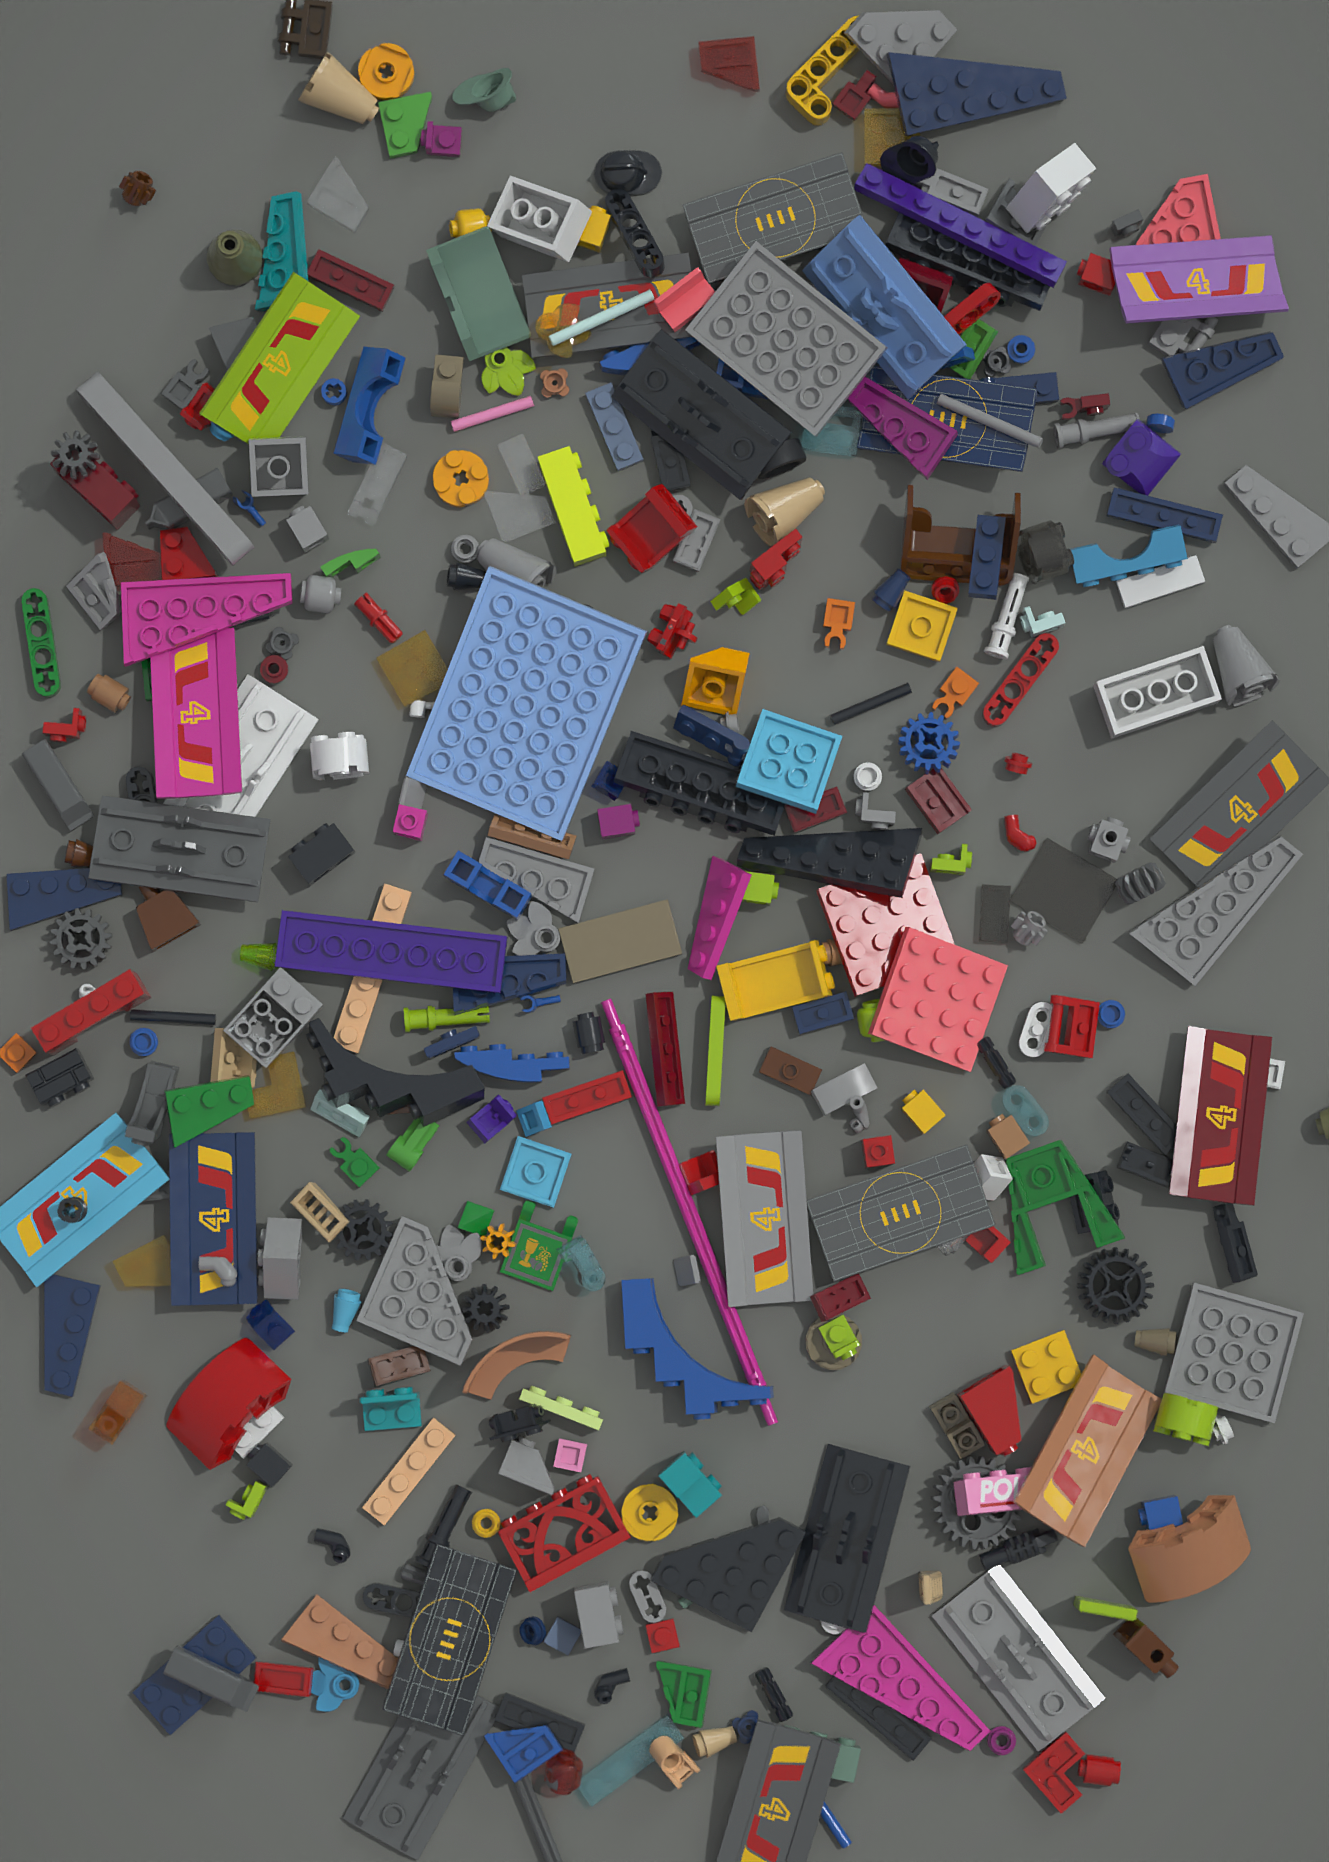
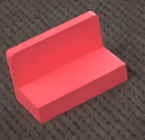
(684, 299)

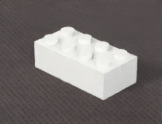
(1157, 692)

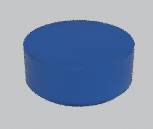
(1160, 423)

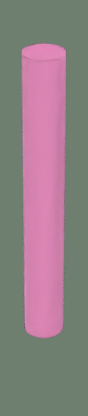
(492, 413)

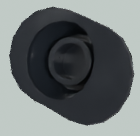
(911, 159)
(628, 170)

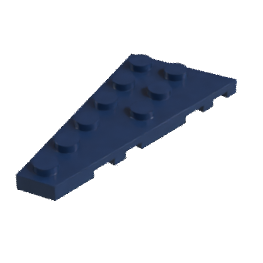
(953, 91)

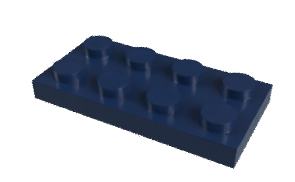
(176, 1702)

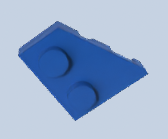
(524, 1749)

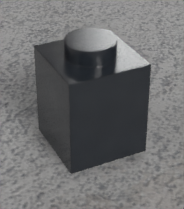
(268, 1463)

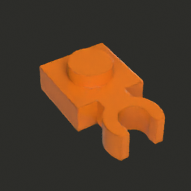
(838, 618)
(956, 689)

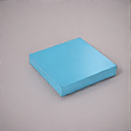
(535, 1171)

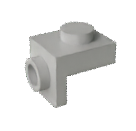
(877, 818)

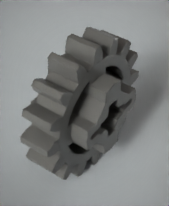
(73, 949)

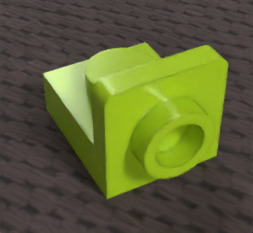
(739, 595)
(946, 864)
(839, 1338)
(252, 1496)

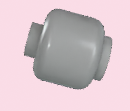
(320, 594)

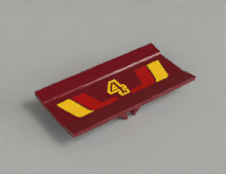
(1220, 1116)

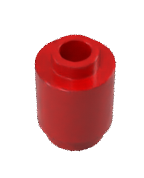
(1099, 1770)

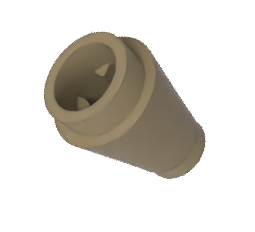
(1156, 1340)

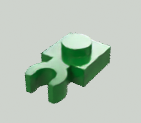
(357, 1165)

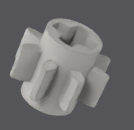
(1029, 928)

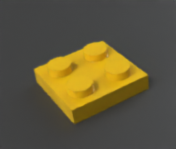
(922, 626)
(1047, 1366)

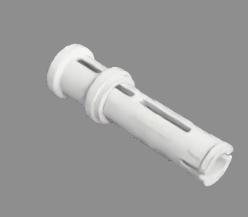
(1004, 632)

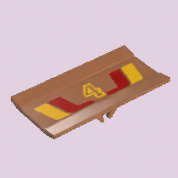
(1087, 1451)

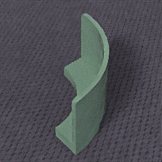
(478, 293)

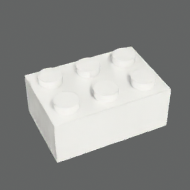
(1051, 189)
(539, 218)

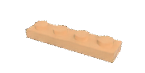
(409, 1471)

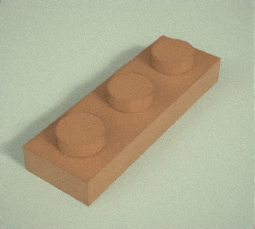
(511, 831)

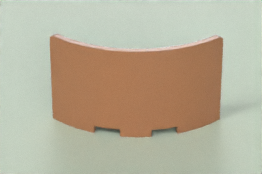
(512, 1354)
(1192, 1556)

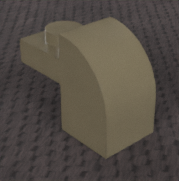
(446, 386)

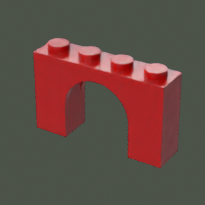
(114, 996)

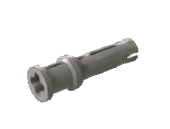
(1083, 431)

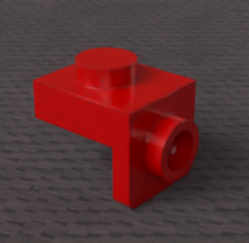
(192, 411)
(60, 731)

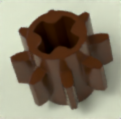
(137, 188)

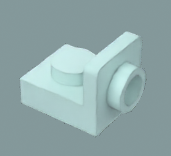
(1046, 622)

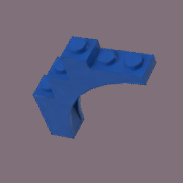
(703, 1388)

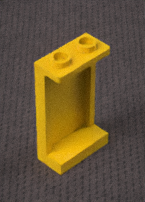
(775, 980)

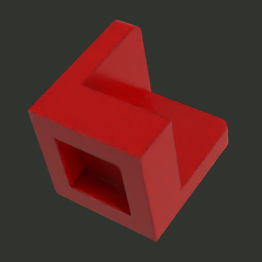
(700, 1172)
(988, 1243)

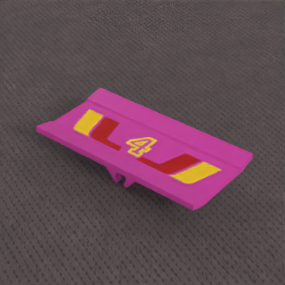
(197, 719)

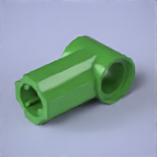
(410, 1146)

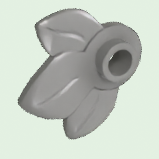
(530, 929)
(456, 1248)

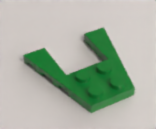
(1042, 1179)

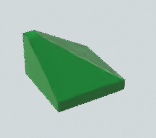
(476, 1218)

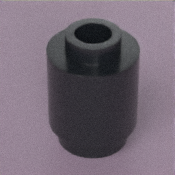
(589, 1033)

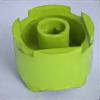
(1186, 1419)

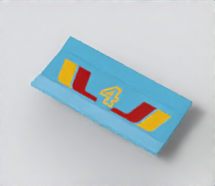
(103, 1172)

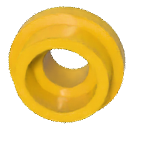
(483, 1532)

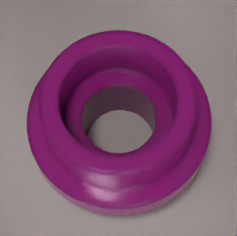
(1008, 1746)

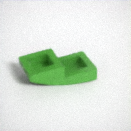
(358, 559)

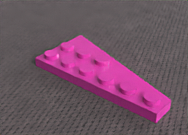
(179, 611)
(899, 1677)

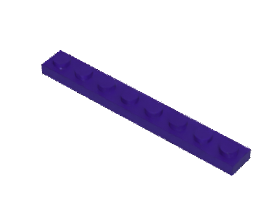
(959, 225)

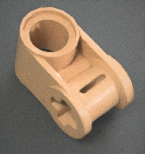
(672, 1760)

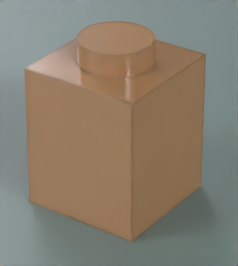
(1007, 1135)

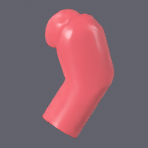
(885, 99)

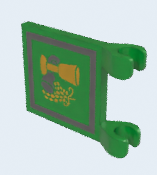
(535, 1254)

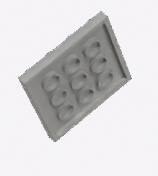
(1233, 1352)

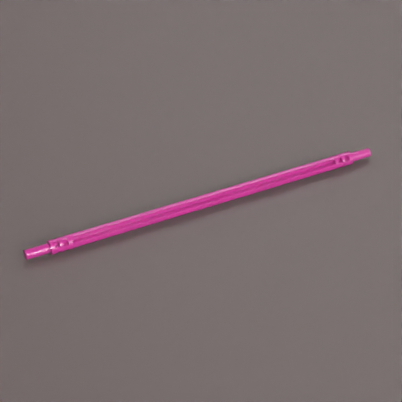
(686, 1204)

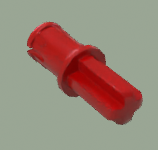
(378, 618)

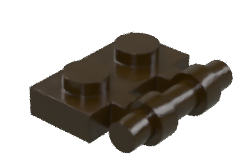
(314, 28)

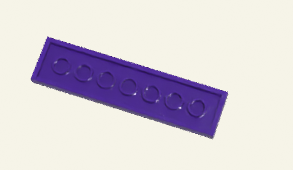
(391, 951)

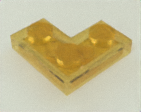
(284, 1093)

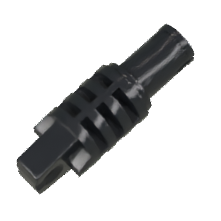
(1018, 1548)

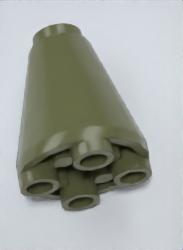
(234, 265)

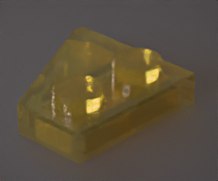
(146, 1265)

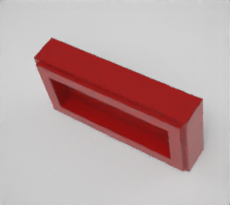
(283, 1678)

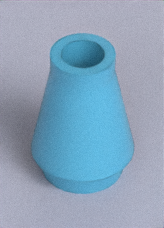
(344, 1309)

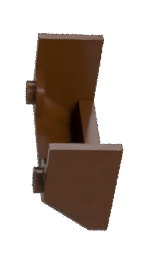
(948, 551)

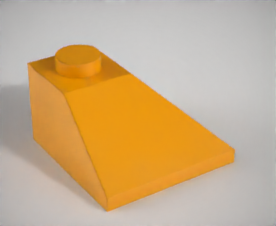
(716, 680)

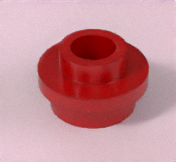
(945, 596)
(1017, 763)

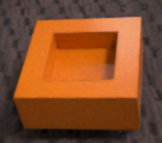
(17, 1053)

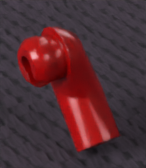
(1017, 837)

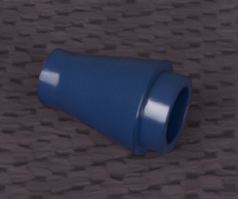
(891, 590)

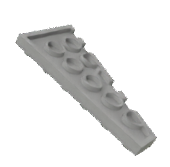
(1206, 921)

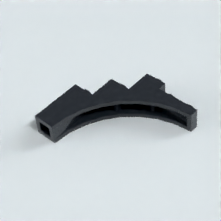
(387, 1091)

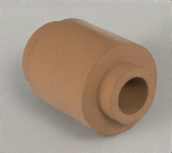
(109, 693)

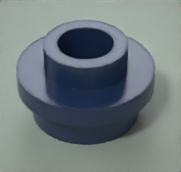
(533, 1631)

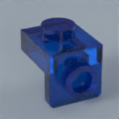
(269, 1324)

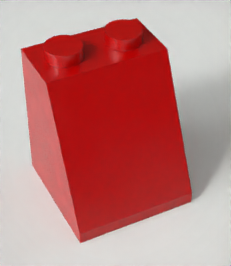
(994, 1410)

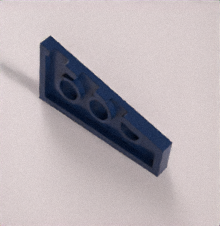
(1213, 368)
(51, 893)
(67, 1324)

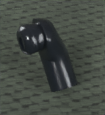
(336, 1543)

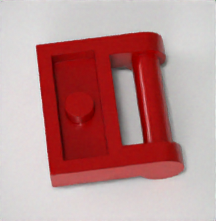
(1079, 1028)

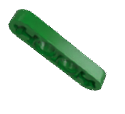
(39, 643)

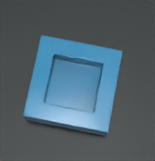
(533, 1118)

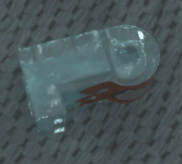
(589, 1270)

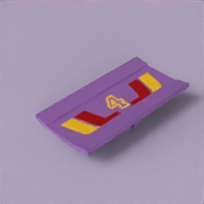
(1197, 279)

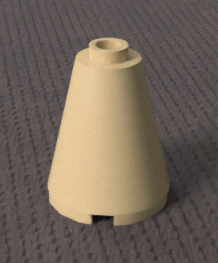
(339, 92)
(783, 508)

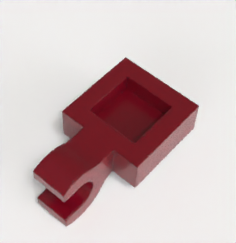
(853, 97)
(1091, 404)

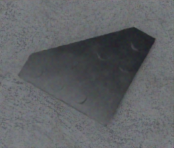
(733, 1572)

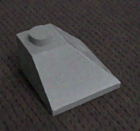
(527, 1465)

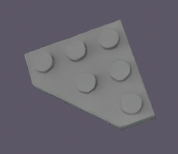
(899, 32)

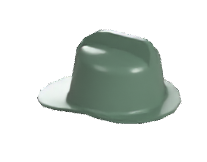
(487, 90)

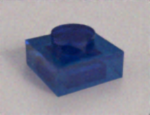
(605, 779)

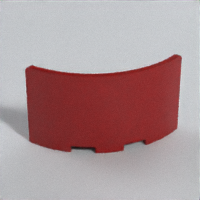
(224, 1399)

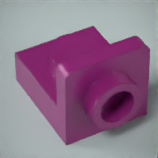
(442, 140)

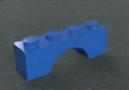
(376, 373)

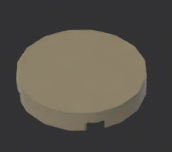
(820, 1352)

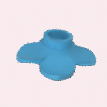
(327, 1685)

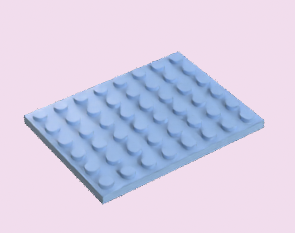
(526, 703)

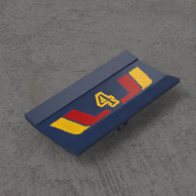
(213, 1217)

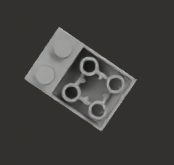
(274, 1018)

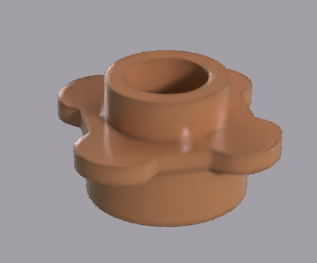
(554, 375)

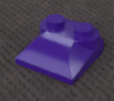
(1141, 458)

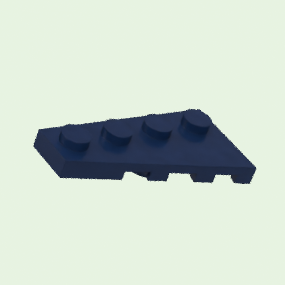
(521, 977)

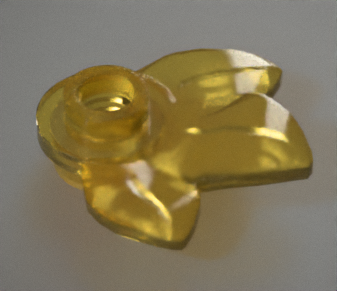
(561, 318)

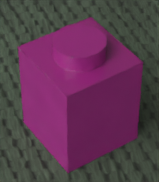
(618, 821)

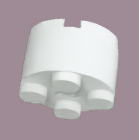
(339, 757)

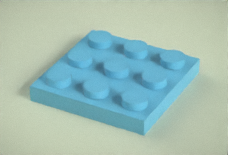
(789, 761)

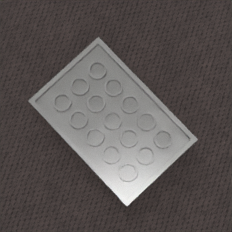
(786, 338)

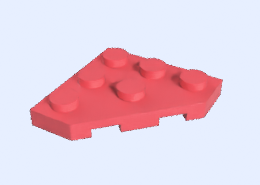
(1184, 215)

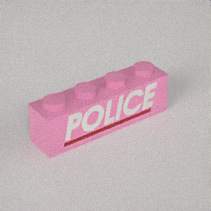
(988, 1494)

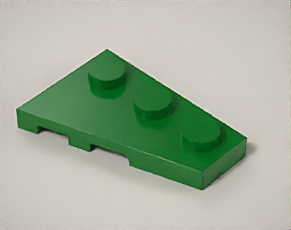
(205, 1105)

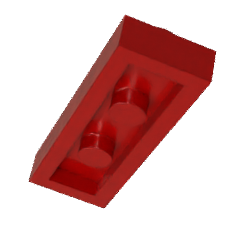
(587, 1097)

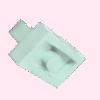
(347, 1116)

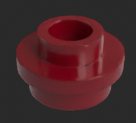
(280, 675)

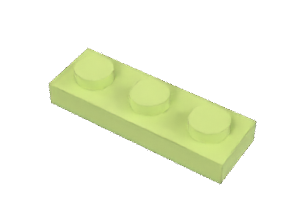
(562, 1407)

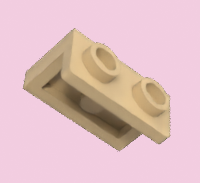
(230, 1059)

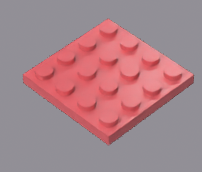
(937, 999)

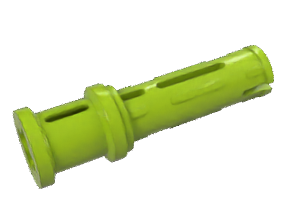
(431, 1018)

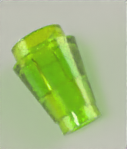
(260, 955)

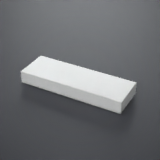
(1159, 583)

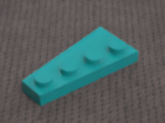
(284, 248)

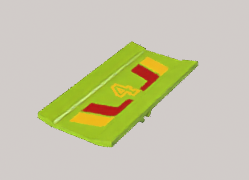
(280, 362)

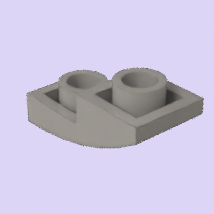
(841, 1089)

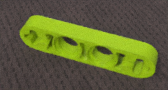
(715, 1051)

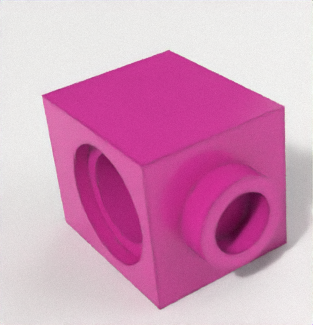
(410, 822)

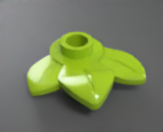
(507, 374)

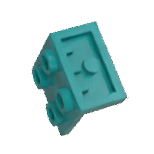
(391, 1410)

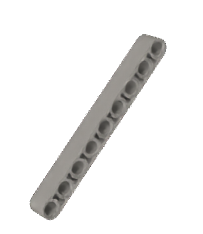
(165, 468)

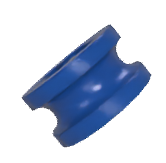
(333, 400)

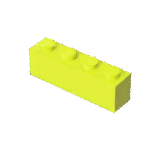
(572, 505)

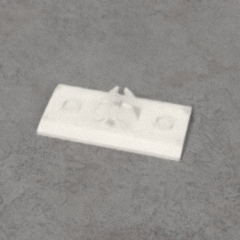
(270, 738)

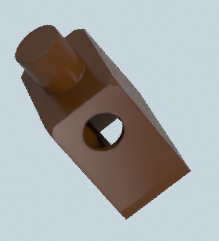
(164, 917)
(1147, 1647)

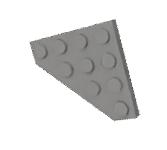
(415, 1297)

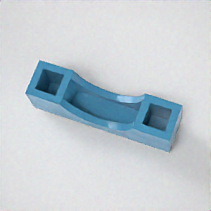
(1164, 547)

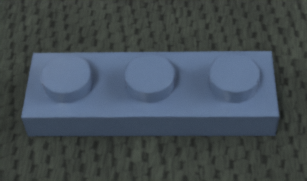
(614, 427)

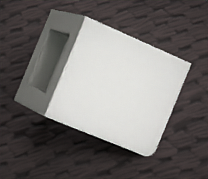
(992, 1175)

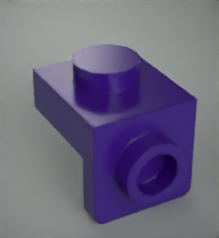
(492, 1118)

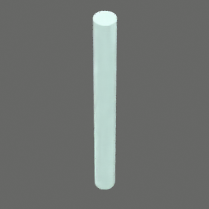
(601, 317)

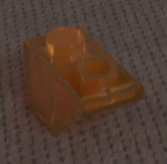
(118, 1411)

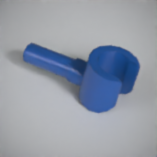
(248, 505)
(536, 1002)

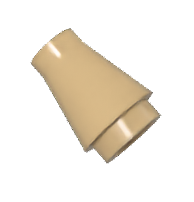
(713, 1740)

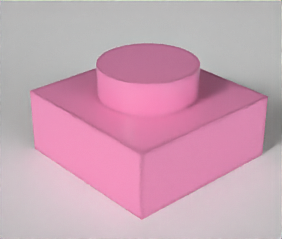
(570, 1455)

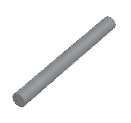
(990, 421)

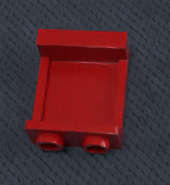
(651, 529)

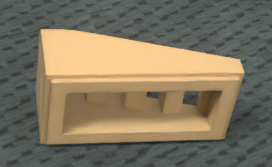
(305, 1196)
(930, 1586)

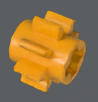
(505, 1244)

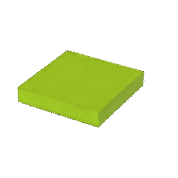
(1105, 1608)

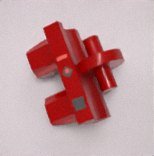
(677, 631)

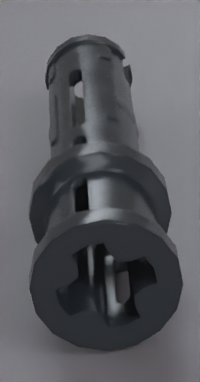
(445, 1524)

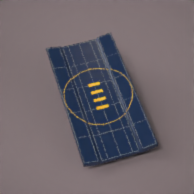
(975, 442)

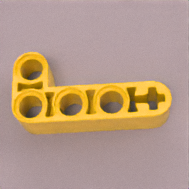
(813, 83)

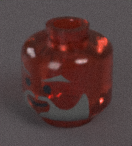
(564, 1772)

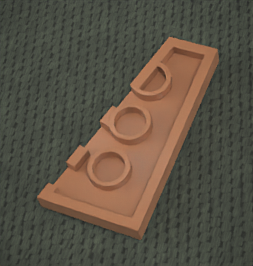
(336, 1639)

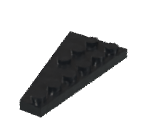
(856, 860)

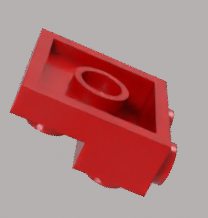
(771, 566)

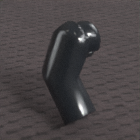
(607, 1684)

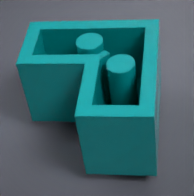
(690, 1483)

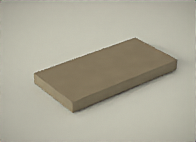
(620, 941)

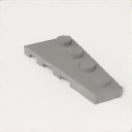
(1285, 520)
(548, 878)

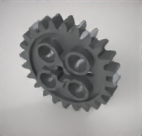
(986, 1525)

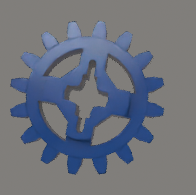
(936, 752)

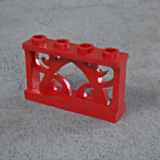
(545, 1568)

